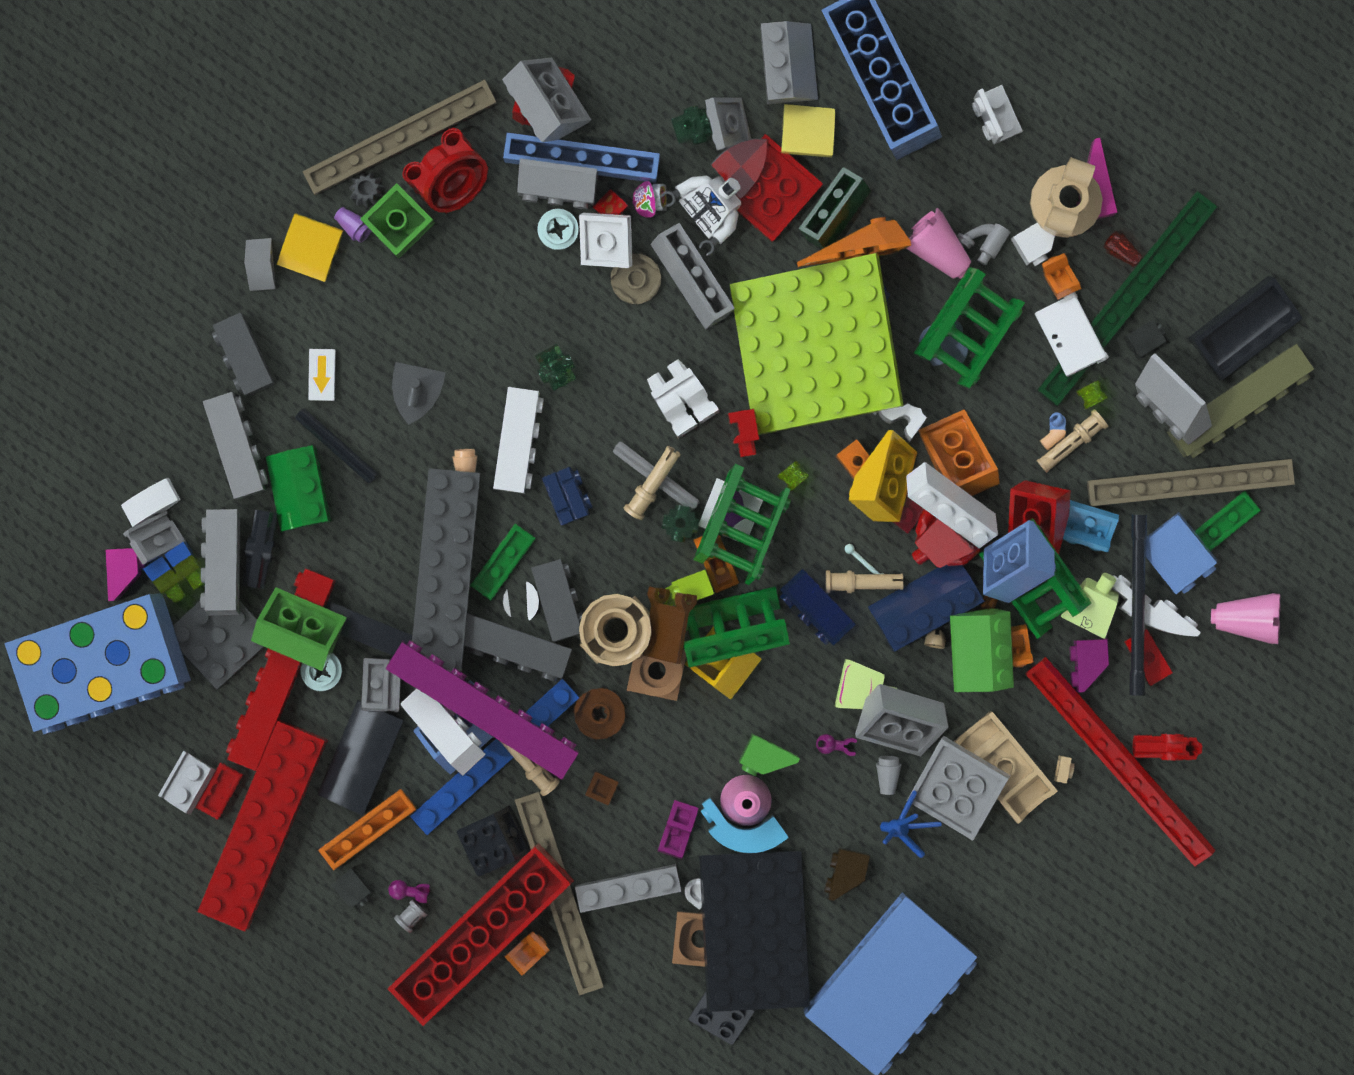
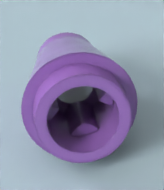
(352, 224)

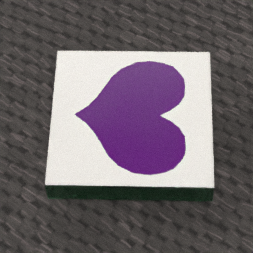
(732, 519)

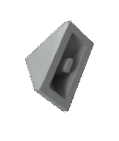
(259, 264)

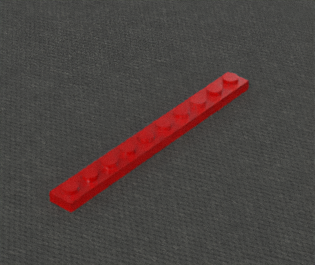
(1120, 761)

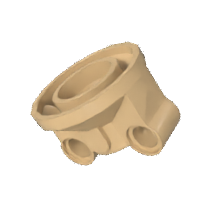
(1052, 214)
(593, 629)

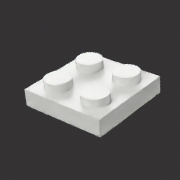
(605, 240)

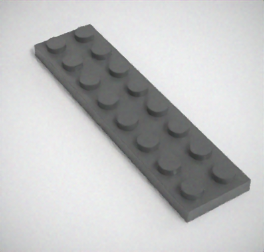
(446, 564)

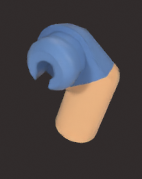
(1057, 430)

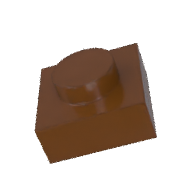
(601, 788)

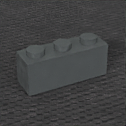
(242, 355)
(557, 599)

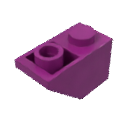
(1090, 662)

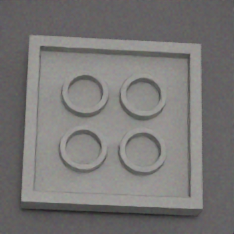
(958, 787)

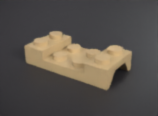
(996, 745)

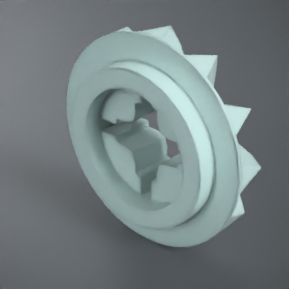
(547, 223)
(323, 682)

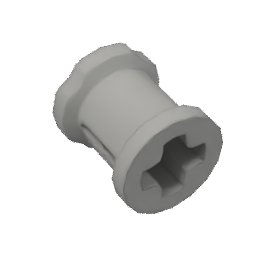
(410, 916)

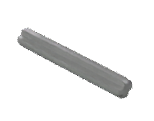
(645, 469)

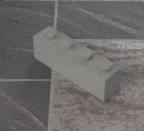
(692, 276)
(234, 445)
(221, 562)
(628, 888)

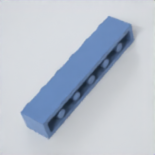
(607, 160)

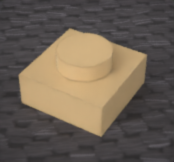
(1064, 769)

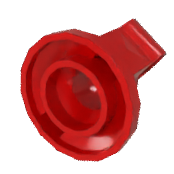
(448, 173)

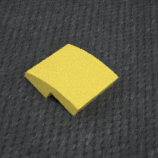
(808, 130)

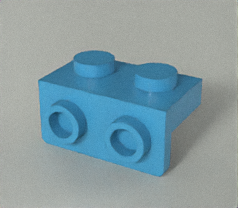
(1090, 526)

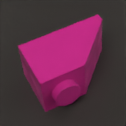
(122, 571)

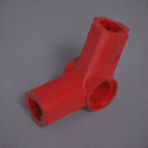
(1166, 747)

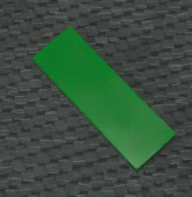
(1227, 520)
(503, 562)

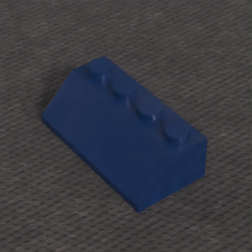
(925, 605)

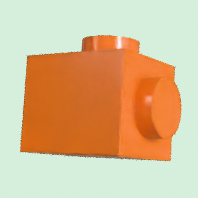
(853, 457)

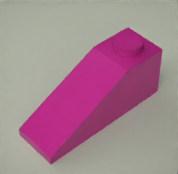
(1101, 176)

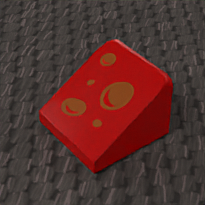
(610, 204)

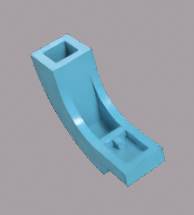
(750, 840)

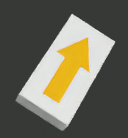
(322, 374)

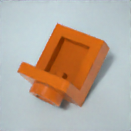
(1060, 276)
(1020, 646)
(527, 952)

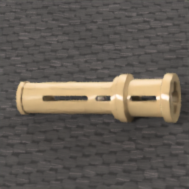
(1081, 433)
(646, 493)
(851, 581)
(534, 772)

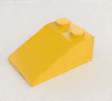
(881, 482)

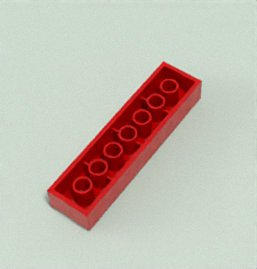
(262, 825)
(480, 934)

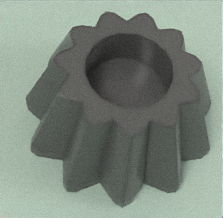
(366, 189)

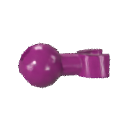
(830, 744)
(399, 889)

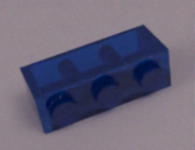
(816, 608)

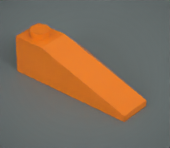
(878, 237)

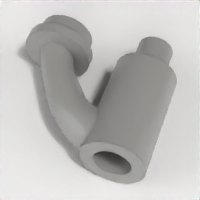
(993, 243)

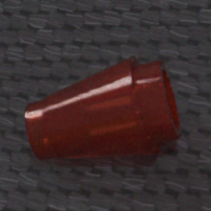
(1122, 249)

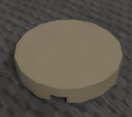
(630, 284)

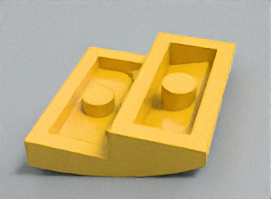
(310, 247)

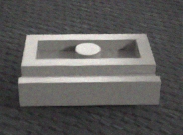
(154, 537)
(379, 687)
(187, 782)

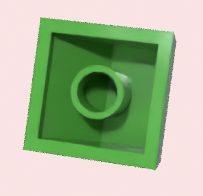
(397, 221)
(765, 756)

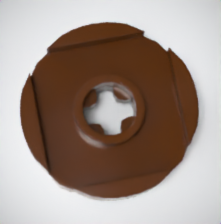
(604, 727)

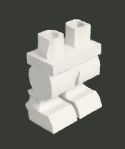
(679, 391)
(910, 413)

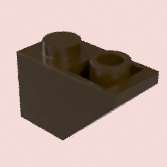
(848, 872)

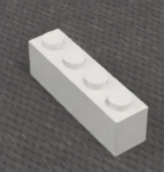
(517, 439)
(951, 505)
(444, 731)

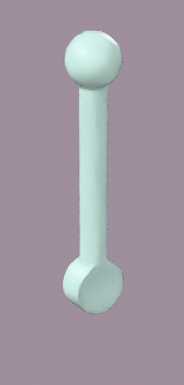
(849, 549)

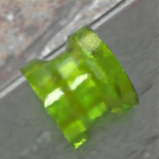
(1091, 394)
(793, 475)

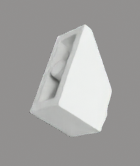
(1033, 244)

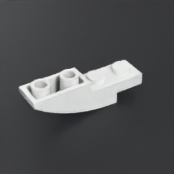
(1160, 615)

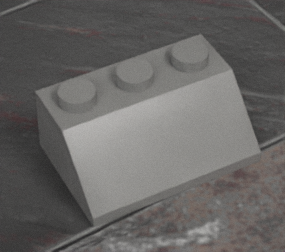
(788, 62)
(545, 98)
(557, 183)
(1172, 401)
(901, 720)

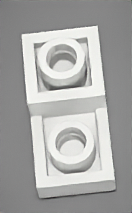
(150, 502)

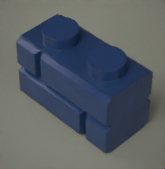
(566, 495)

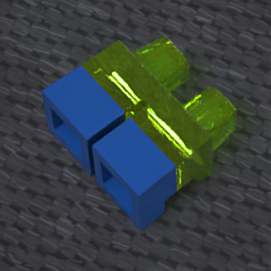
(167, 579)

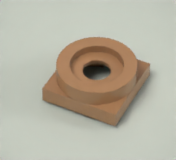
(665, 687)
(684, 950)

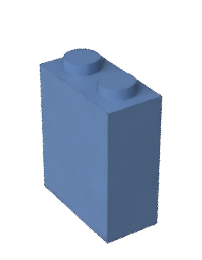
(1179, 554)

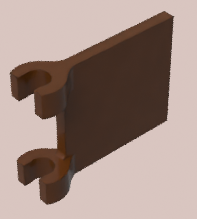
(668, 624)

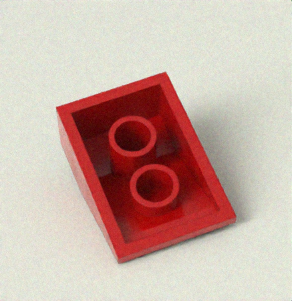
(1044, 504)

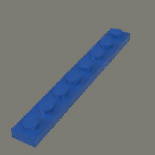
(462, 787)

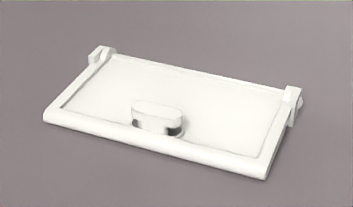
(1076, 341)

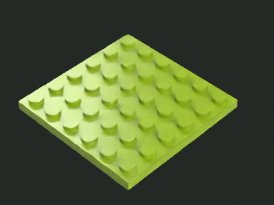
(816, 344)

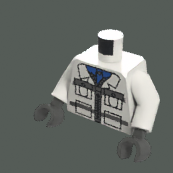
(710, 205)

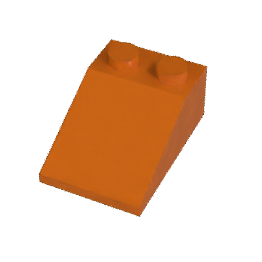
(960, 453)

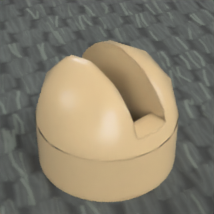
(937, 640)

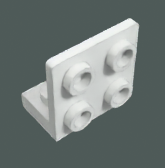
(997, 114)

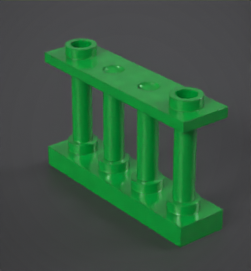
(944, 326)
(717, 525)
(1066, 588)
(739, 641)

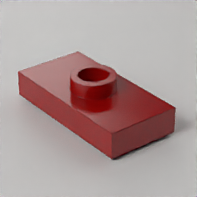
(1154, 663)
(219, 791)

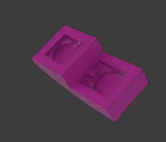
(678, 829)

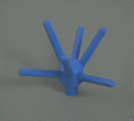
(900, 827)

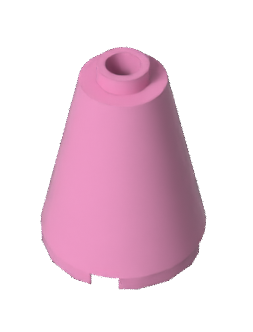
(939, 245)
(1250, 617)
(744, 788)

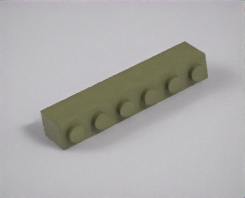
(1250, 396)

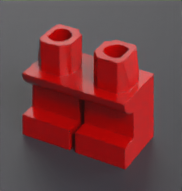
(747, 431)

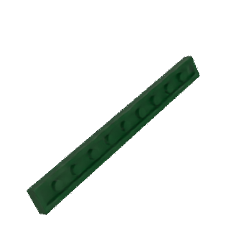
(1136, 287)

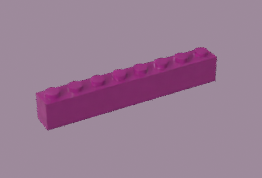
(482, 709)

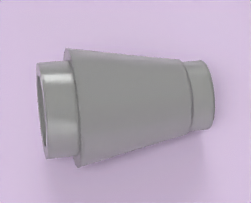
(888, 774)

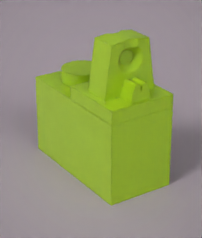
(694, 584)

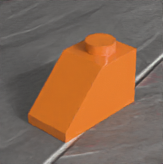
(720, 572)

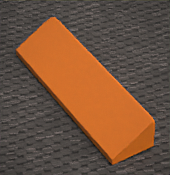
(367, 829)

